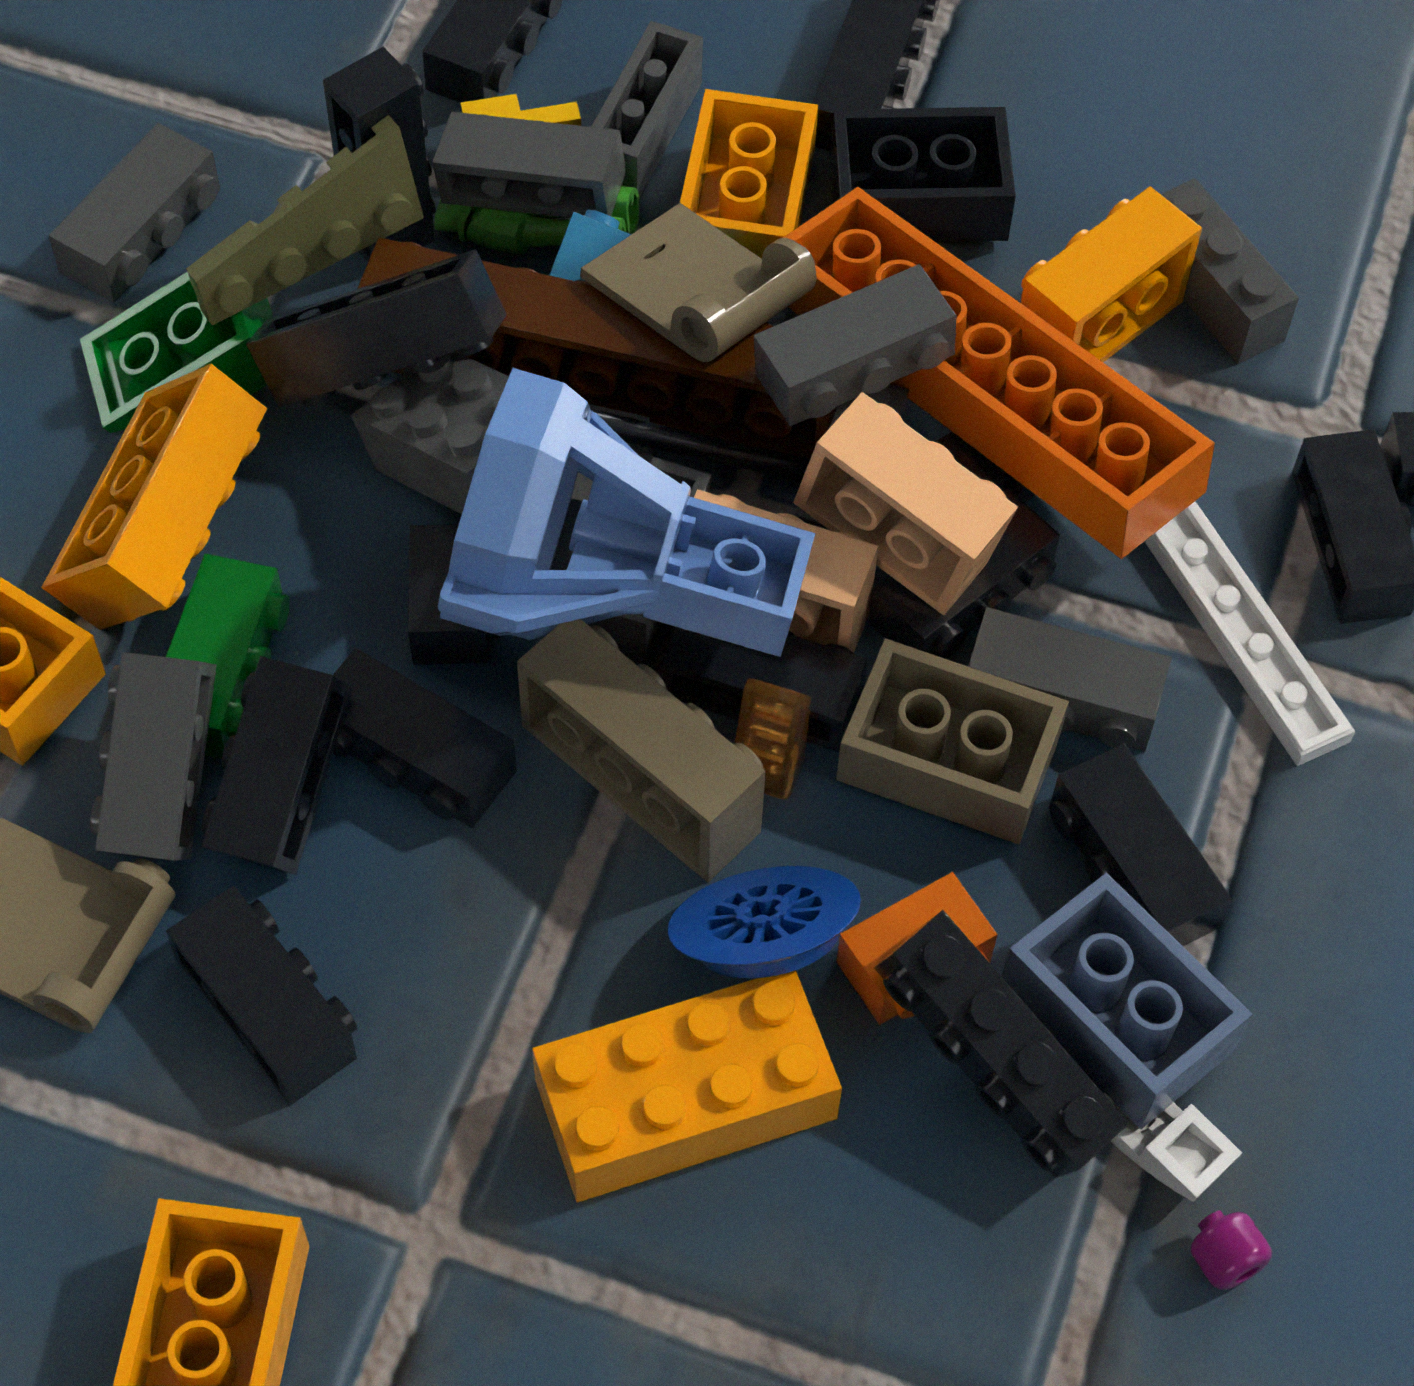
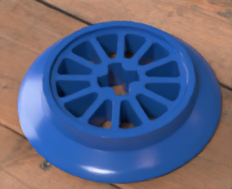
(765, 920)

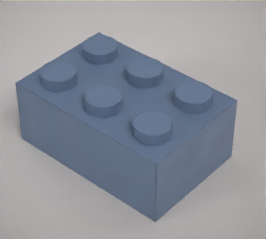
(1125, 999)

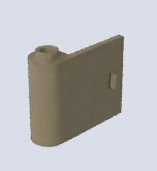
(700, 282)
(72, 925)

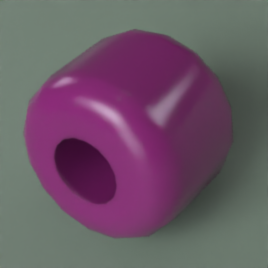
(1230, 1249)

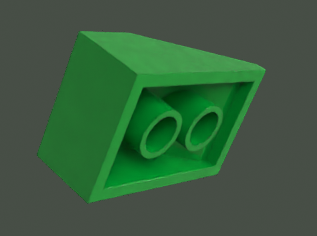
(164, 341)

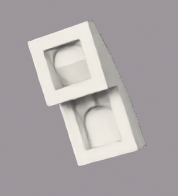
(1178, 1149)

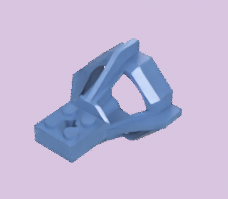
(633, 543)

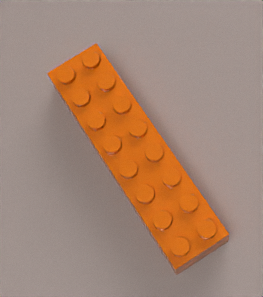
(1021, 386)

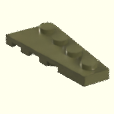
(337, 215)

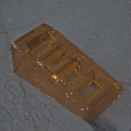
(774, 738)

